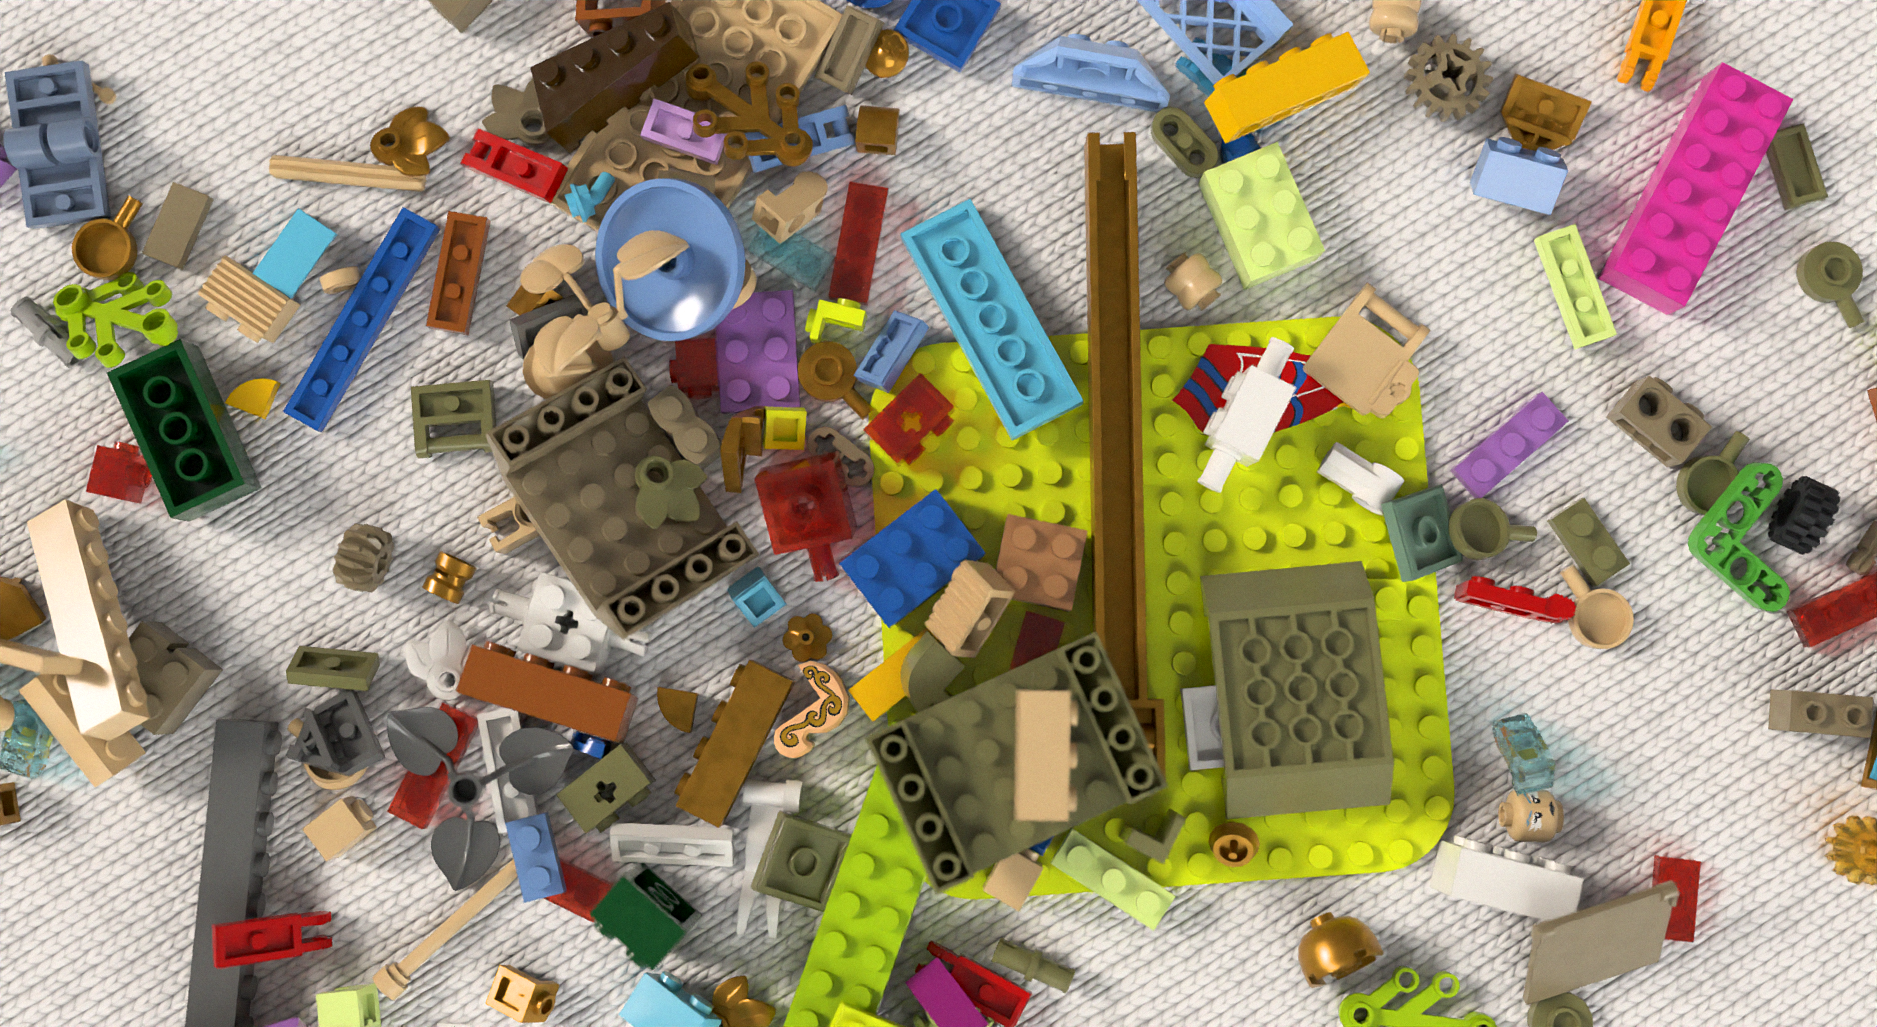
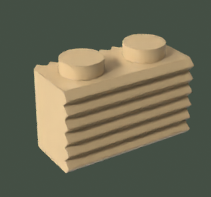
(248, 299)
(969, 608)

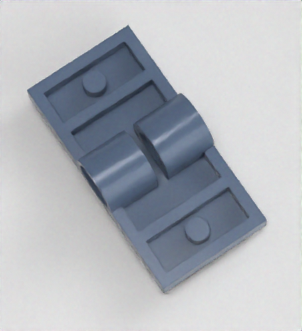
(56, 145)

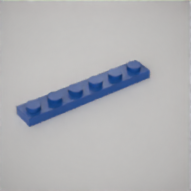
(361, 320)

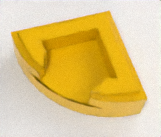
(254, 396)

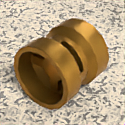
(449, 577)

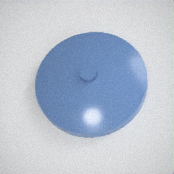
(694, 287)

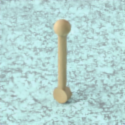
(105, 94)

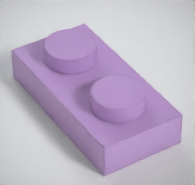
(673, 129)

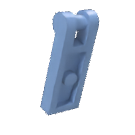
(814, 127)

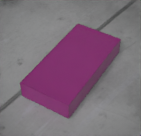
(944, 997)

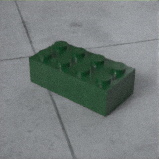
(184, 430)

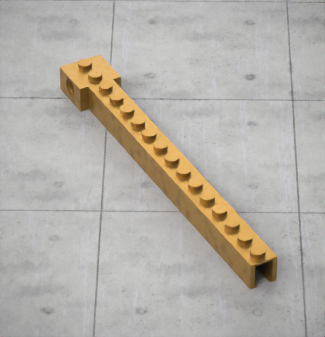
(1117, 424)

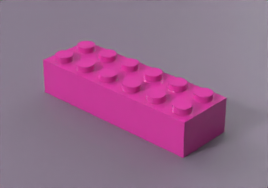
(1695, 189)

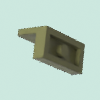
(1158, 846)

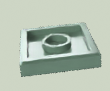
(1420, 532)

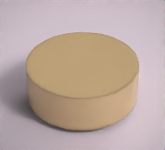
(340, 280)

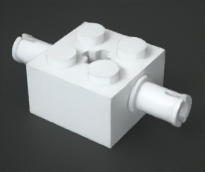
(1249, 416)
(549, 637)

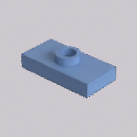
(891, 351)

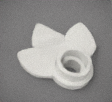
(443, 655)

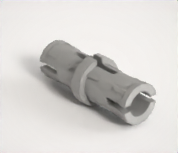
(46, 330)

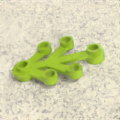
(76, 303)
(1411, 1012)

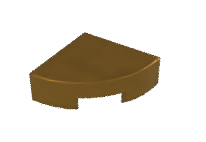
(678, 707)

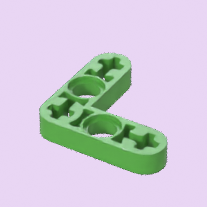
(1727, 544)

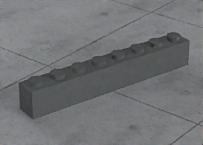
(233, 865)

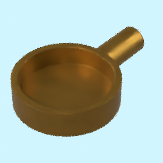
(107, 246)
(828, 376)

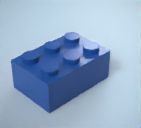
(911, 558)

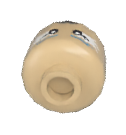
(1531, 816)

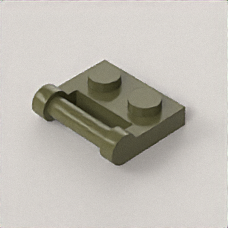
(451, 406)

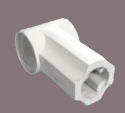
(1366, 481)

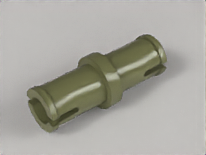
(1033, 965)

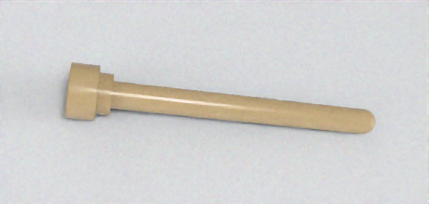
(393, 979)

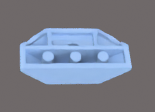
(1093, 72)

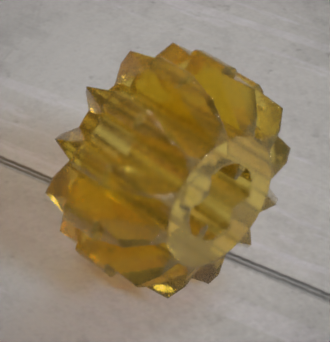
(1846, 849)

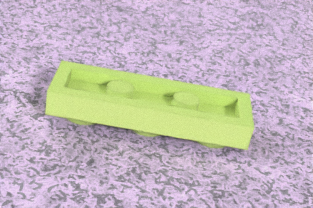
(1575, 286)
(1112, 879)

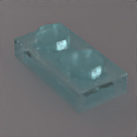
(793, 257)

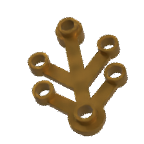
(748, 117)

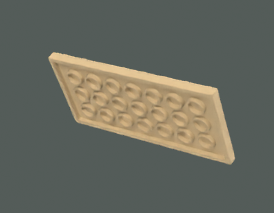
(728, 37)

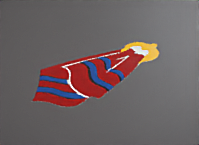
(1220, 362)

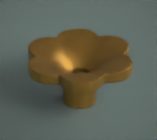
(815, 646)

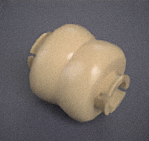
(1394, 19)
(1193, 281)

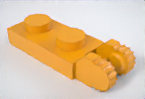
(1651, 39)

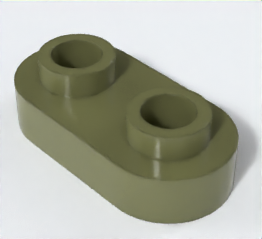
(1187, 141)

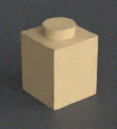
(340, 827)
(1014, 878)

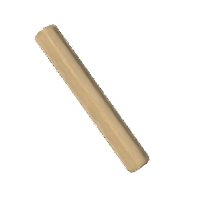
(343, 173)

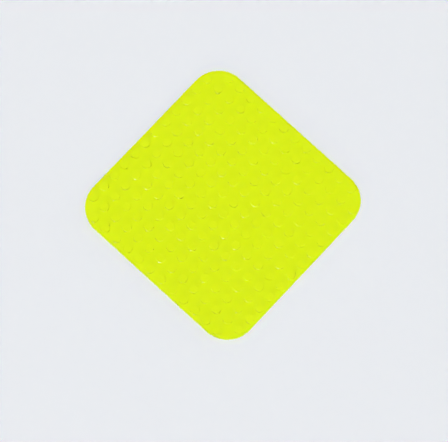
(1262, 520)

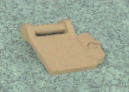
(1363, 362)

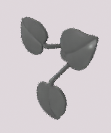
(531, 756)

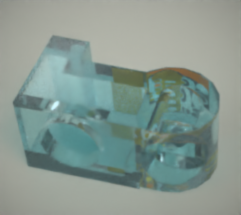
(26, 743)
(1524, 753)

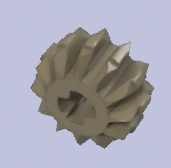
(363, 557)

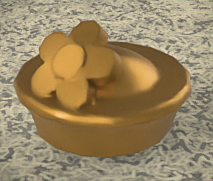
(888, 54)
(1233, 844)

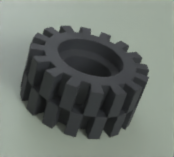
(1804, 515)

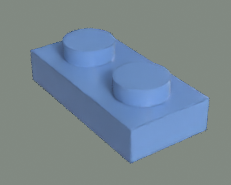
(536, 857)

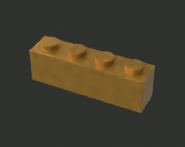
(734, 743)

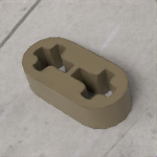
(847, 450)

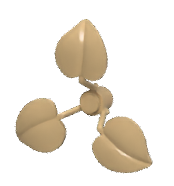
(567, 337)

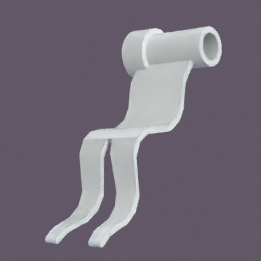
(765, 801)

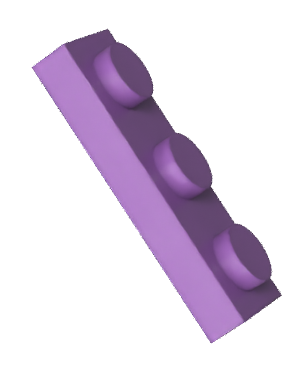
(1509, 445)

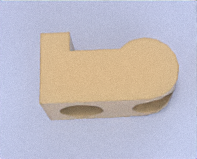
(792, 208)

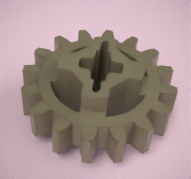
(1456, 62)

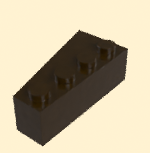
(611, 72)

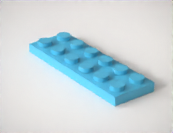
(991, 319)

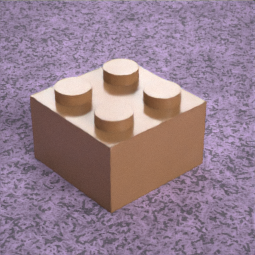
(1041, 561)

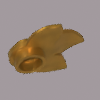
(413, 141)
(736, 1010)

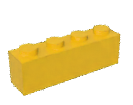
(1285, 86)

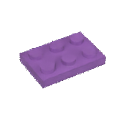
(759, 354)

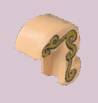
(820, 717)

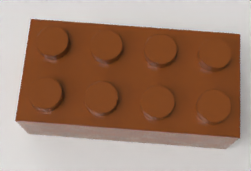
(548, 694)

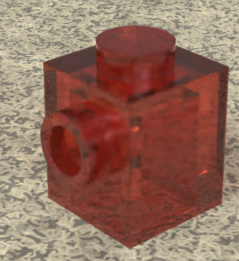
(696, 367)
(119, 473)

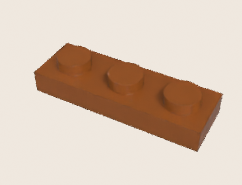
(458, 273)

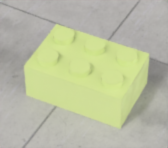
(1261, 216)

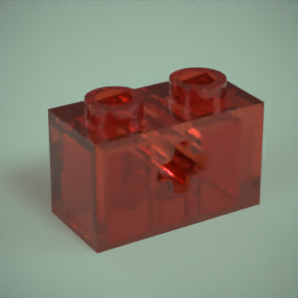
(915, 399)

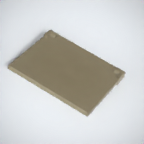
(1598, 942)

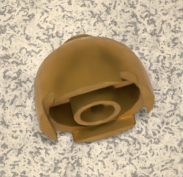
(1336, 948)

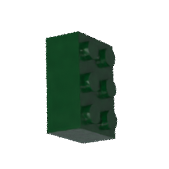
(644, 916)

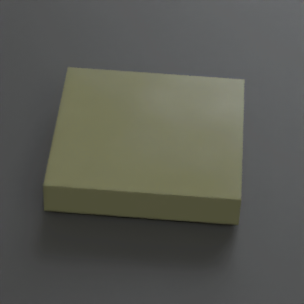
(801, 861)

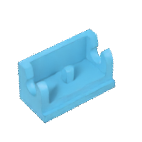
(294, 253)

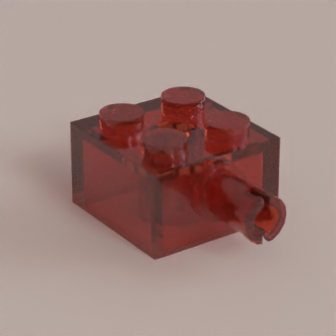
(792, 523)

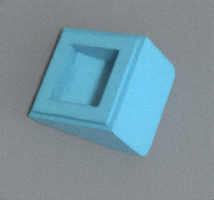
(756, 596)

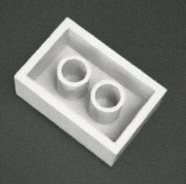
(1505, 879)

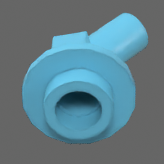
(582, 201)

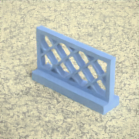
(1258, 16)

